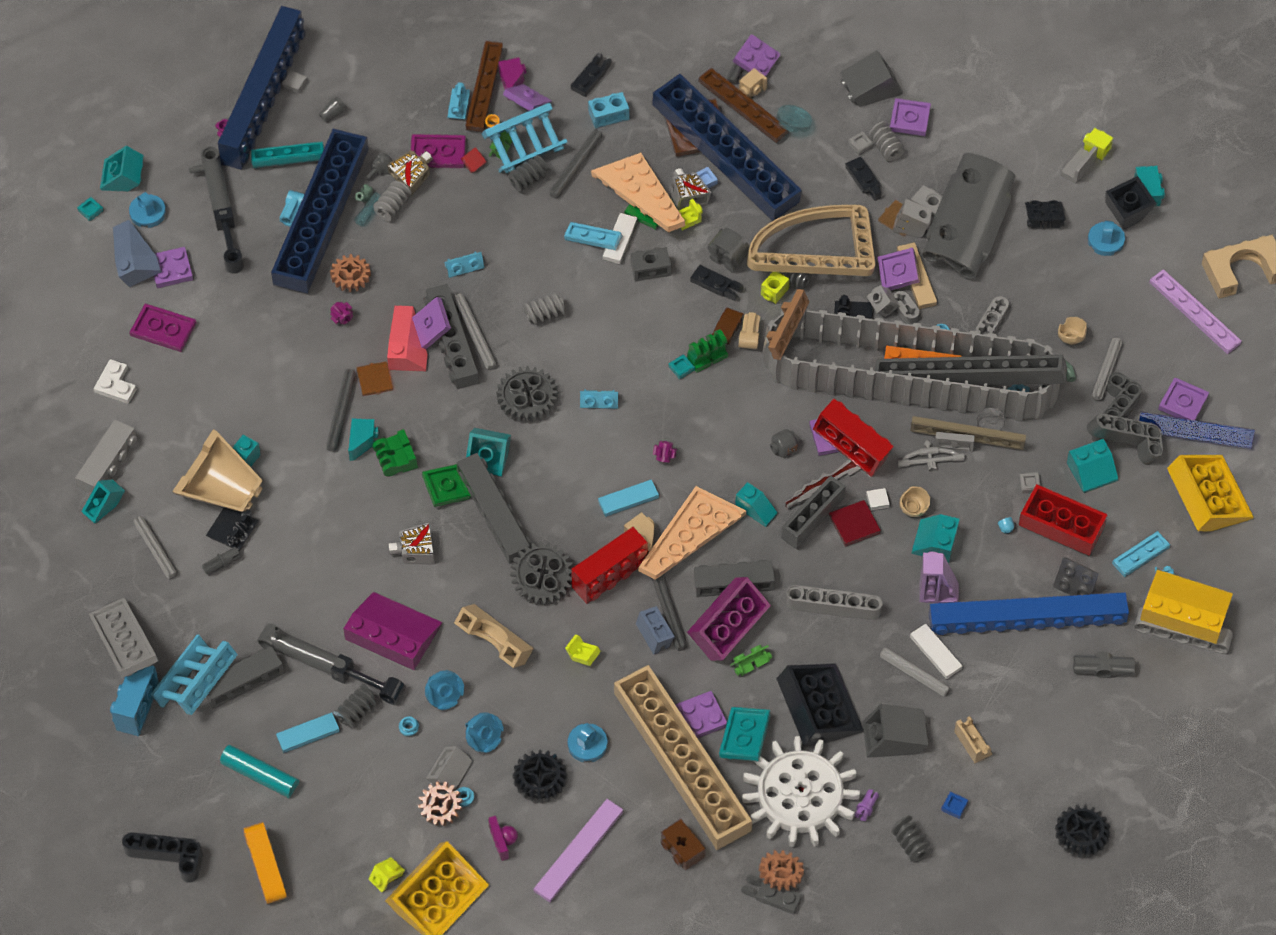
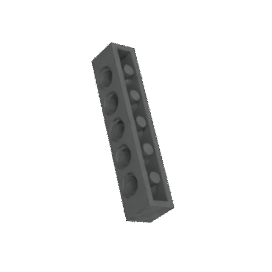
(465, 375)

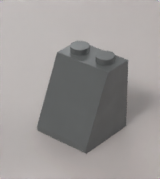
(870, 80)
(895, 731)

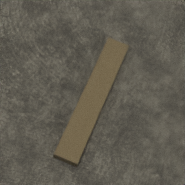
(981, 435)

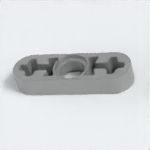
(991, 311)

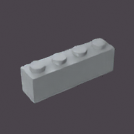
(106, 456)

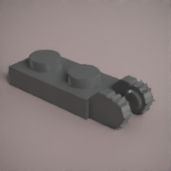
(782, 899)

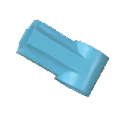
(292, 203)

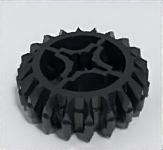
(541, 791)
(1083, 820)

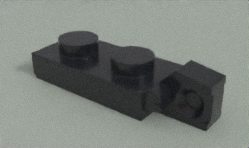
(864, 177)

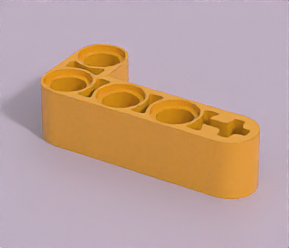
(264, 862)

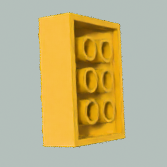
(1209, 491)
(1186, 606)
(437, 891)

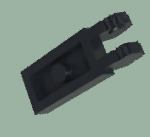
(590, 75)
(716, 282)

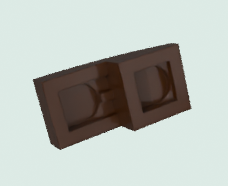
(729, 323)

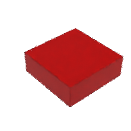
(473, 160)

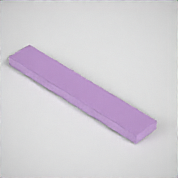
(1195, 311)
(578, 850)

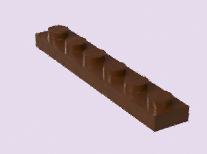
(484, 86)
(743, 105)

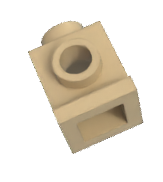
(753, 83)

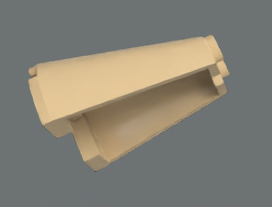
(220, 477)

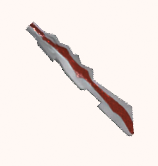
(808, 489)

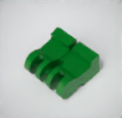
(704, 351)
(395, 454)

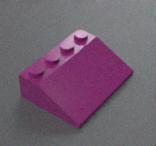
(391, 630)

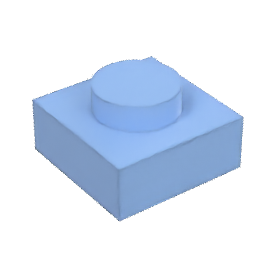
(707, 177)

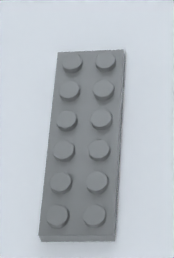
(123, 637)

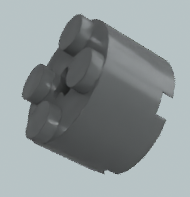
(728, 249)

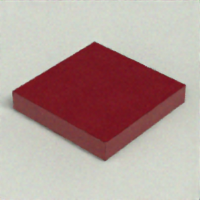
(854, 523)

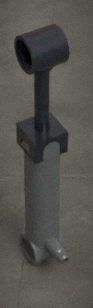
(220, 205)
(338, 666)

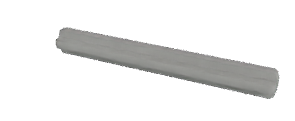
(474, 331)

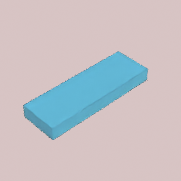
(593, 236)
(628, 498)
(1141, 554)
(307, 732)

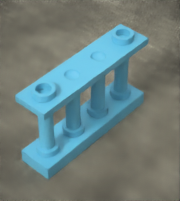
(526, 120)
(202, 683)

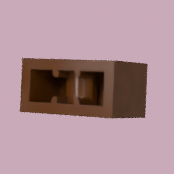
(681, 835)

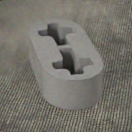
(908, 305)

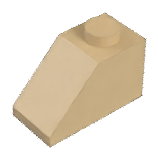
(644, 526)

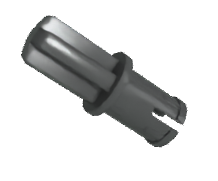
(221, 560)

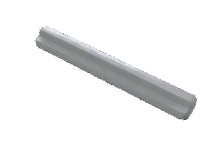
(1106, 369)
(154, 547)
(914, 671)

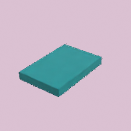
(745, 733)

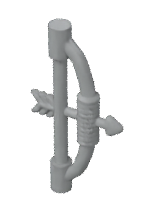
(905, 462)

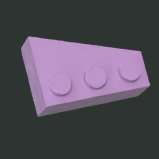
(937, 580)

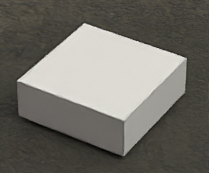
(877, 499)

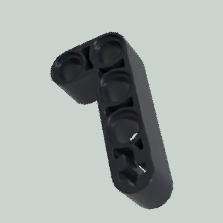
(137, 846)

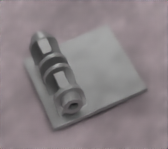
(1075, 578)

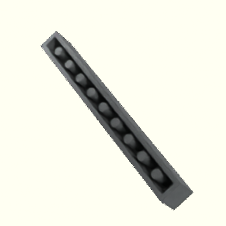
(982, 369)

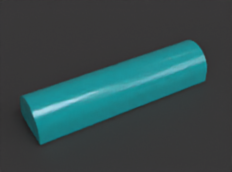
(287, 154)
(259, 771)

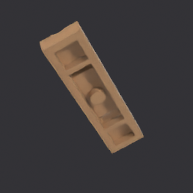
(793, 313)

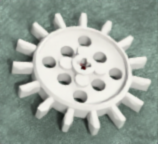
(788, 793)

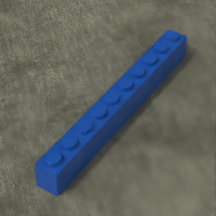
(1028, 613)

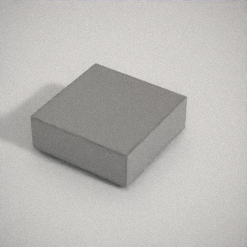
(294, 81)
(860, 143)
(1028, 482)

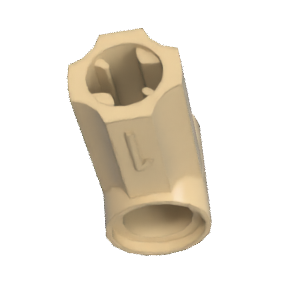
(749, 335)

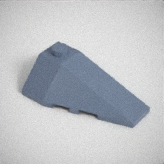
(133, 255)

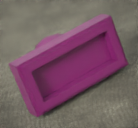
(502, 837)

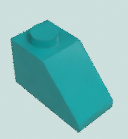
(361, 437)
(247, 449)
(102, 499)
(755, 504)

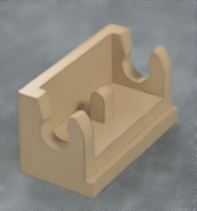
(972, 740)

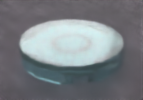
(794, 118)

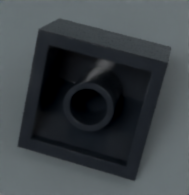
(1129, 202)

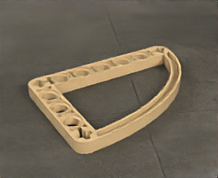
(838, 261)

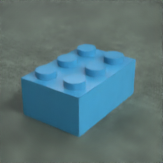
(134, 701)

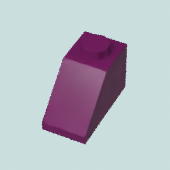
(512, 72)

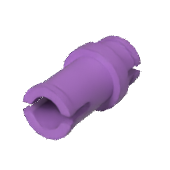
(865, 807)

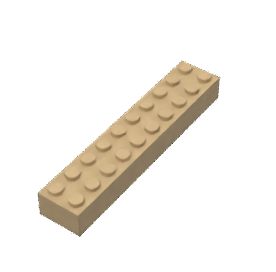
(683, 757)

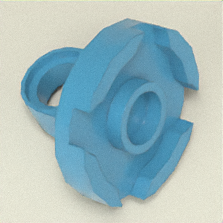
(147, 210)
(1106, 238)
(444, 689)
(484, 732)
(587, 742)

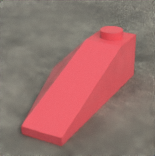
(404, 345)

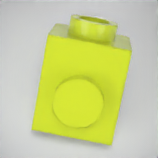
(691, 214)
(581, 651)
(385, 873)

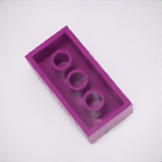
(728, 618)

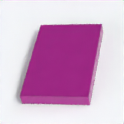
(444, 149)
(163, 327)

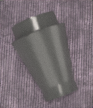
(332, 109)

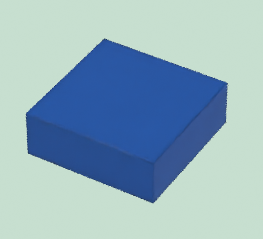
(954, 805)

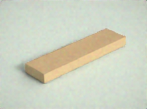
(922, 291)

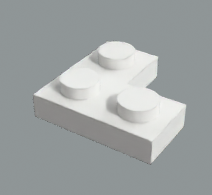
(111, 383)

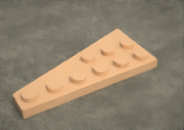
(641, 188)
(694, 525)

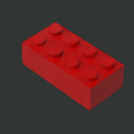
(853, 437)
(1062, 519)
(609, 565)

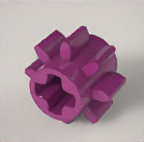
(341, 312)
(664, 451)

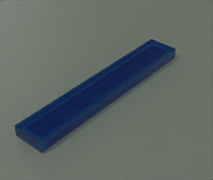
(1200, 430)

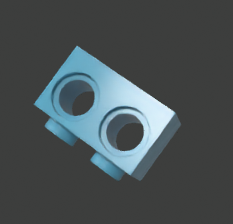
(608, 110)

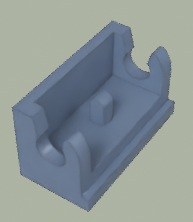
(654, 629)

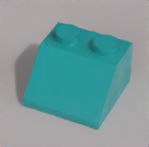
(122, 170)
(491, 446)
(1092, 465)
(936, 535)

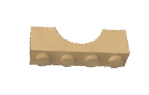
(479, 623)

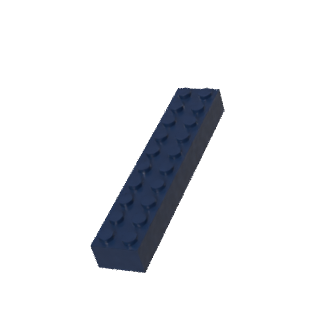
(261, 88)
(726, 147)
(320, 211)

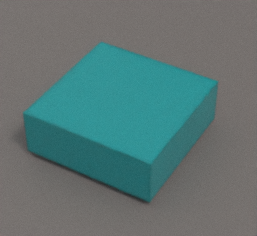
(90, 209)
(681, 366)

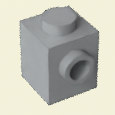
(883, 300)

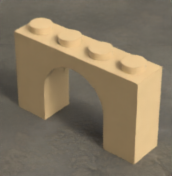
(1218, 262)

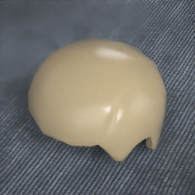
(1073, 330)
(914, 501)

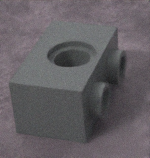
(650, 264)

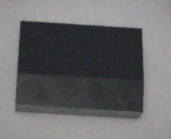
(818, 703)

